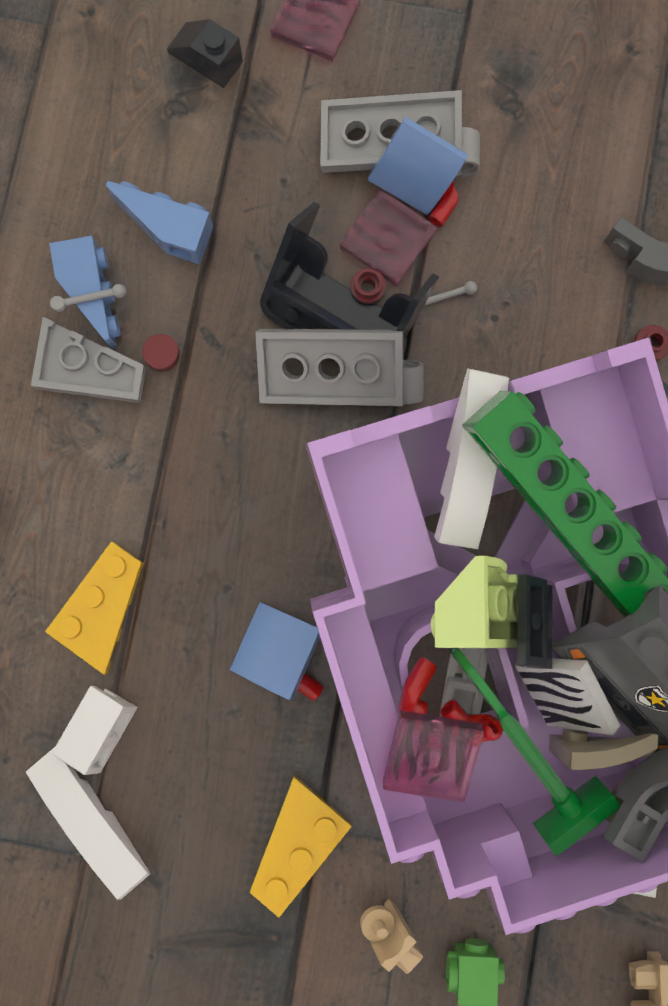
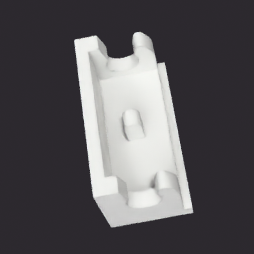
(94, 730)

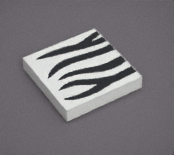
(570, 697)

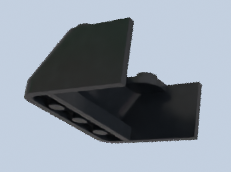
(306, 298)

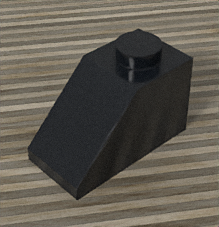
(208, 50)

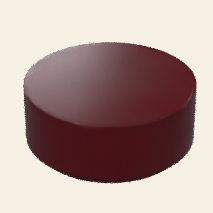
(161, 352)

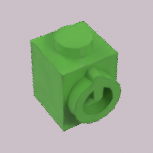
(474, 973)

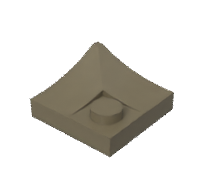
(587, 752)

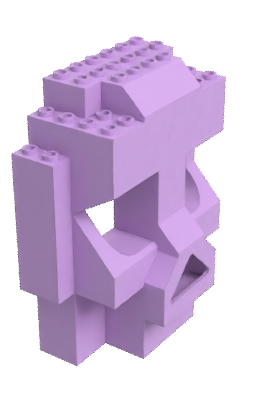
(376, 497)

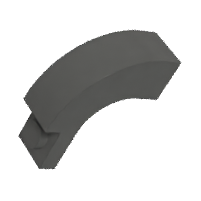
(647, 254)
(643, 807)

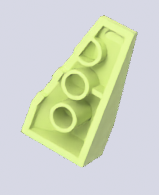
(478, 608)

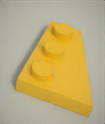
(96, 610)
(298, 846)

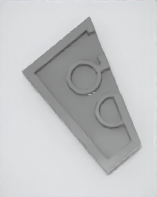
(81, 367)

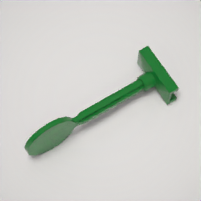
(573, 811)

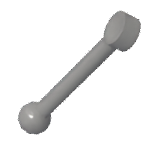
(469, 288)
(59, 304)

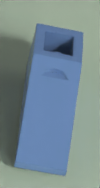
(173, 226)
(80, 271)

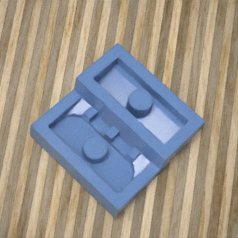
(417, 166)
(276, 651)

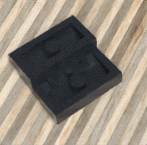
(534, 622)

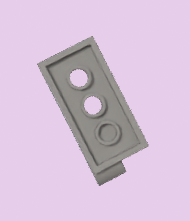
(433, 110)
(368, 362)

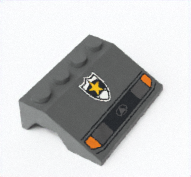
(630, 664)

